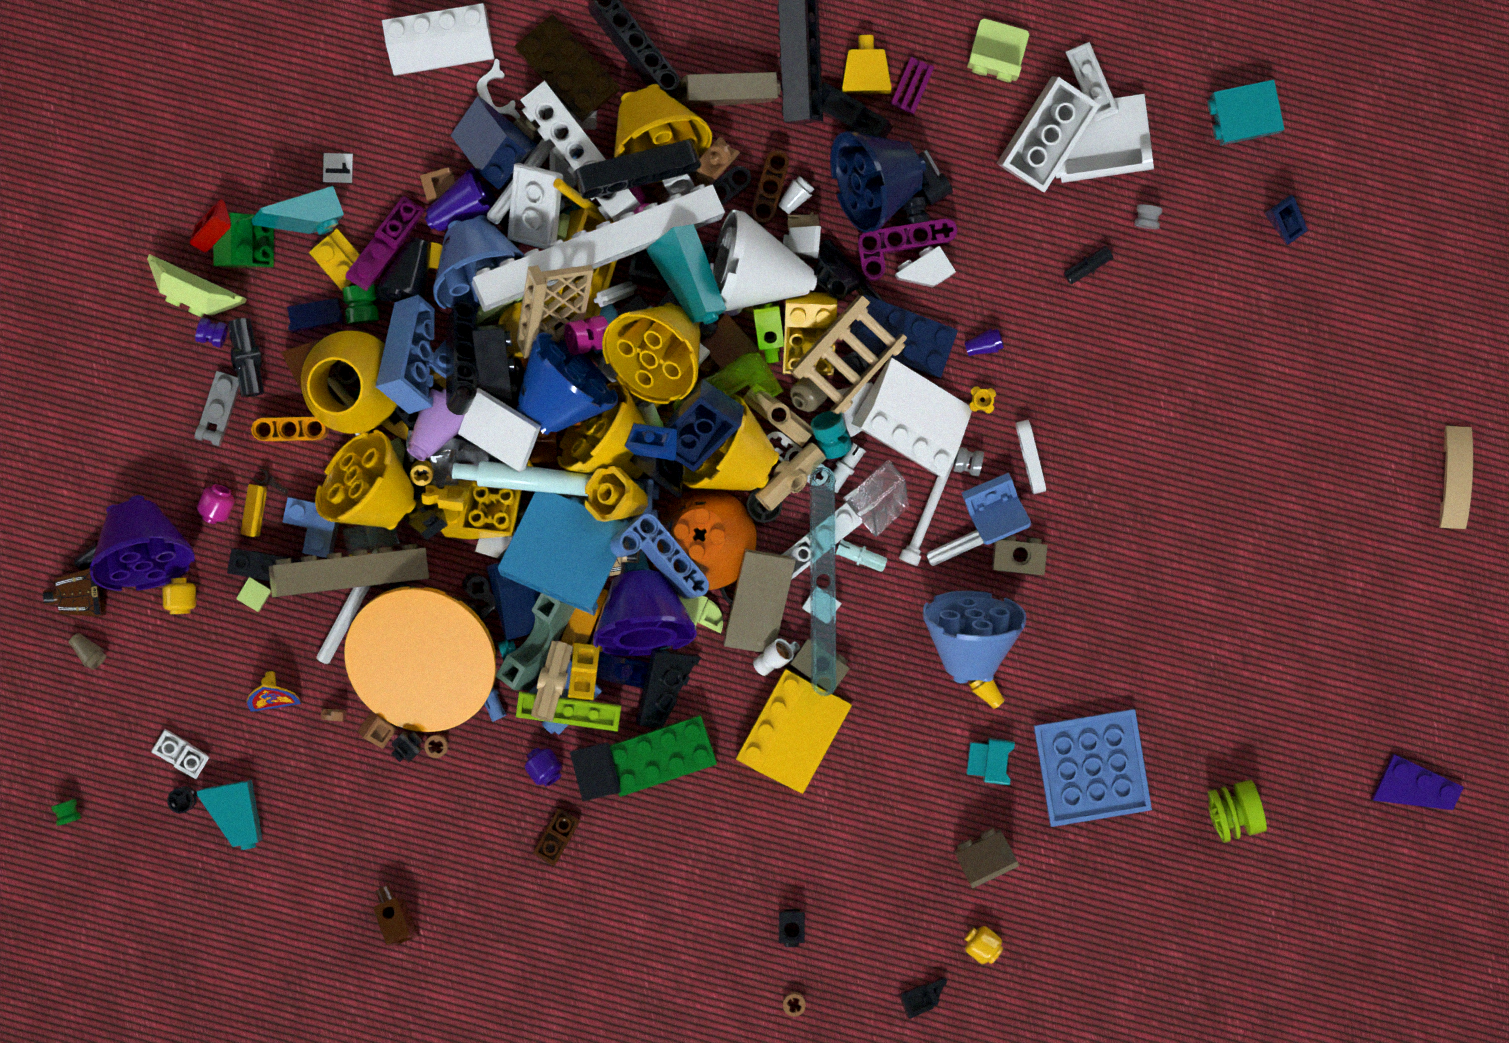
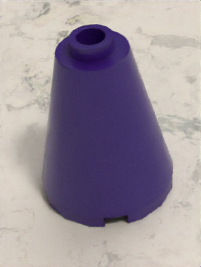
(461, 201)

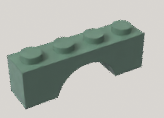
(525, 664)

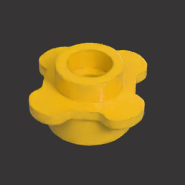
(988, 395)

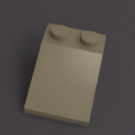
(985, 857)

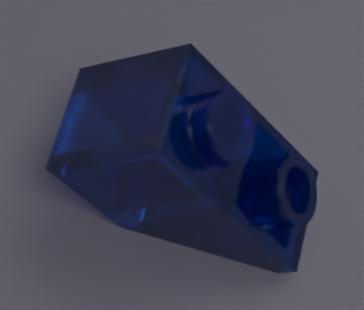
(622, 669)

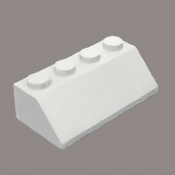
(438, 39)
(1048, 133)

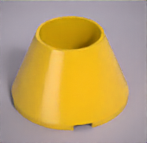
(365, 356)

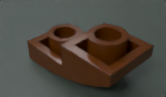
(556, 837)

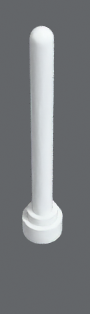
(912, 552)

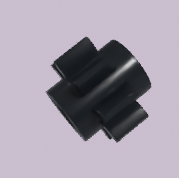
(406, 747)

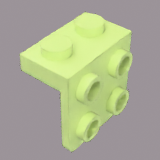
(998, 50)

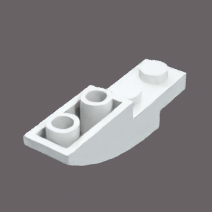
(845, 522)

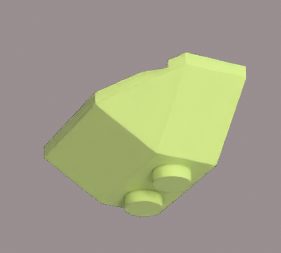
(192, 290)

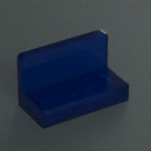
(314, 315)

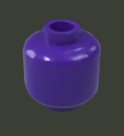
(543, 766)

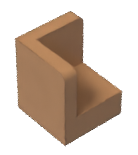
(437, 183)

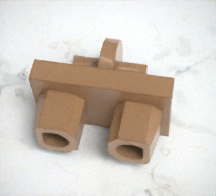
(716, 161)

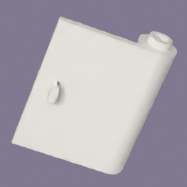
(1112, 144)

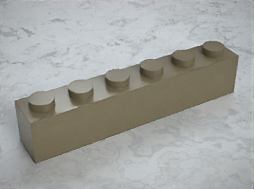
(348, 572)

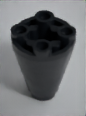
(407, 274)

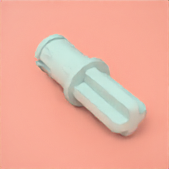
(861, 556)

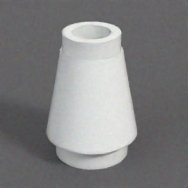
(796, 194)

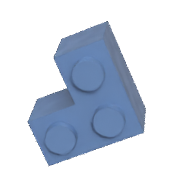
(320, 533)

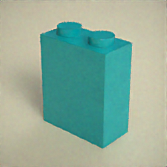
(1246, 112)

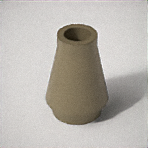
(87, 651)

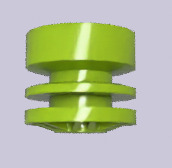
(1237, 810)

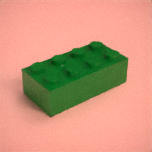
(662, 754)

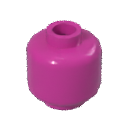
(215, 504)

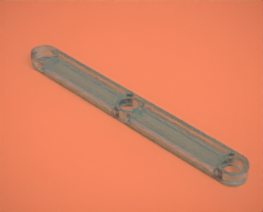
(822, 562)

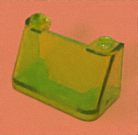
(744, 370)

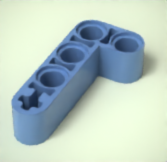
(665, 560)

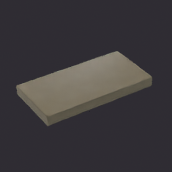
(759, 600)

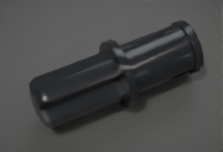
(1088, 265)

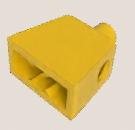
(866, 69)

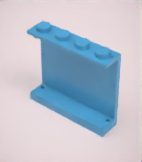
(562, 551)

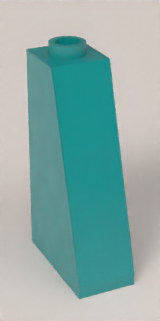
(688, 273)

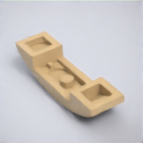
(1457, 478)

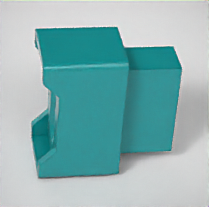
(990, 760)

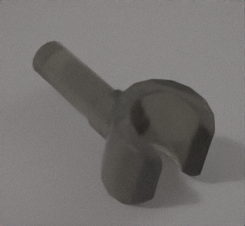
(272, 482)

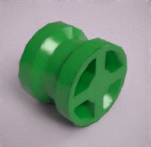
(66, 812)

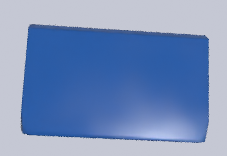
(652, 441)

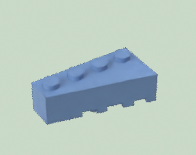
(406, 355)

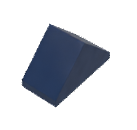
(1287, 219)

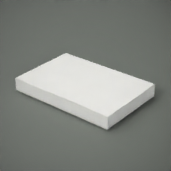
(534, 206)
(500, 430)

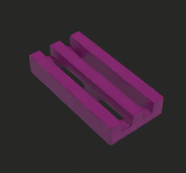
(920, 65)

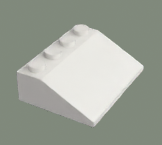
(914, 417)

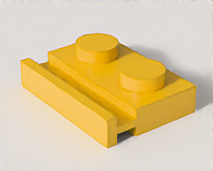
(336, 257)

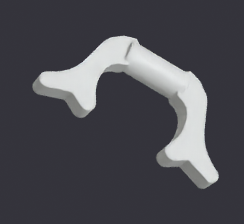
(483, 92)

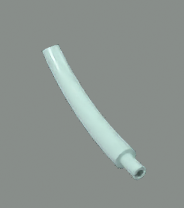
(531, 479)

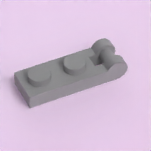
(218, 408)

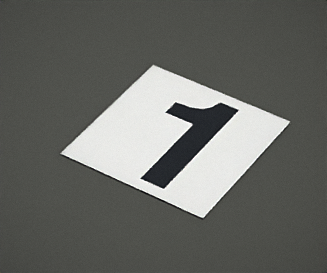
(337, 167)

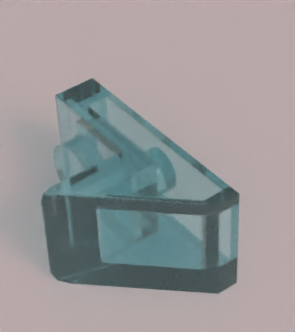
(369, 538)

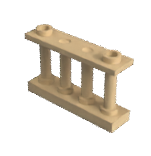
(823, 349)

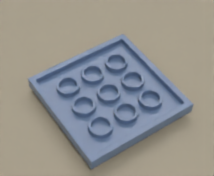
(1092, 767)

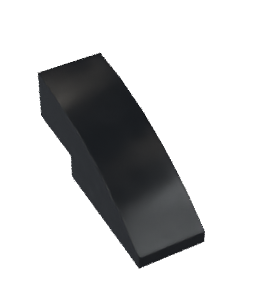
(853, 113)

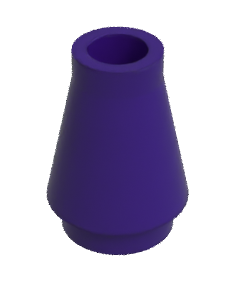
(985, 343)

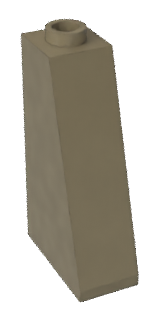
(727, 89)

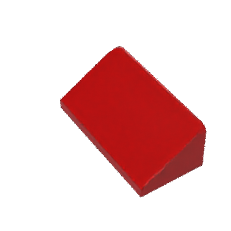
(211, 227)

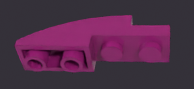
(385, 244)

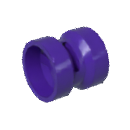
(214, 333)

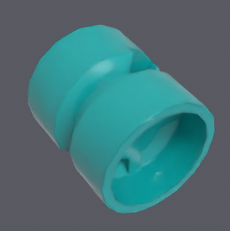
(831, 434)

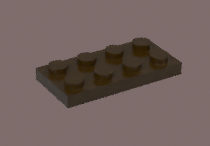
(567, 68)

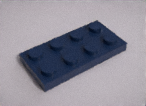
(926, 342)

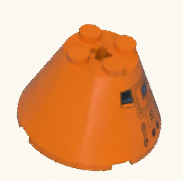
(727, 527)

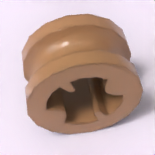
(436, 738)
(786, 1006)

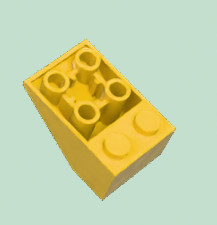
(805, 323)
(487, 514)

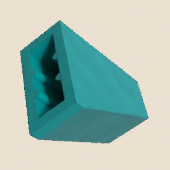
(234, 812)

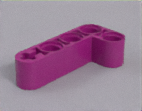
(908, 242)

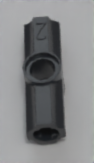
(245, 357)

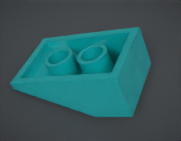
(303, 214)

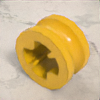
(423, 479)

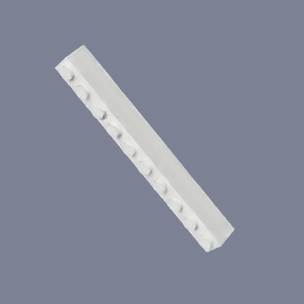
(599, 246)

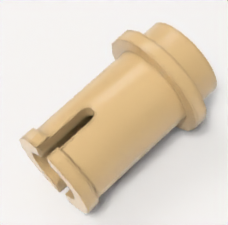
(803, 220)

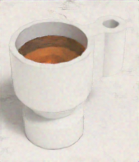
(775, 656)

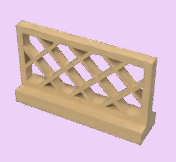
(538, 291)

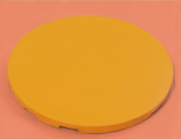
(420, 659)

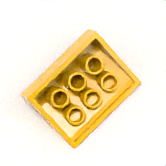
(793, 731)

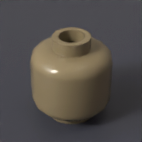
(807, 395)

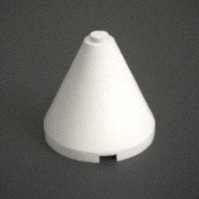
(756, 266)

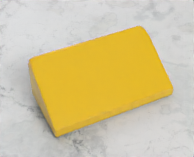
(254, 510)

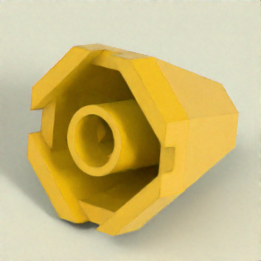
(614, 495)

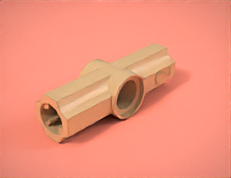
(792, 426)
(790, 476)
(552, 681)

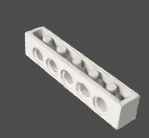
(544, 99)

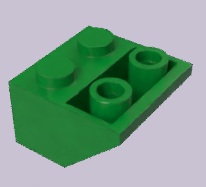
(244, 244)

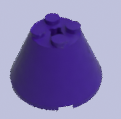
(139, 548)

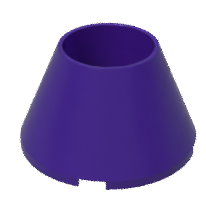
(642, 615)

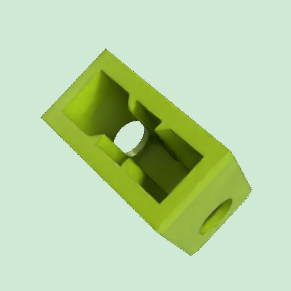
(768, 319)

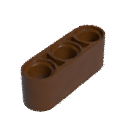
(770, 175)

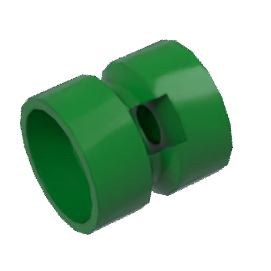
(360, 305)

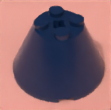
(874, 177)

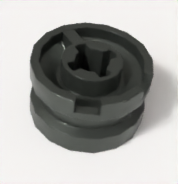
(757, 513)

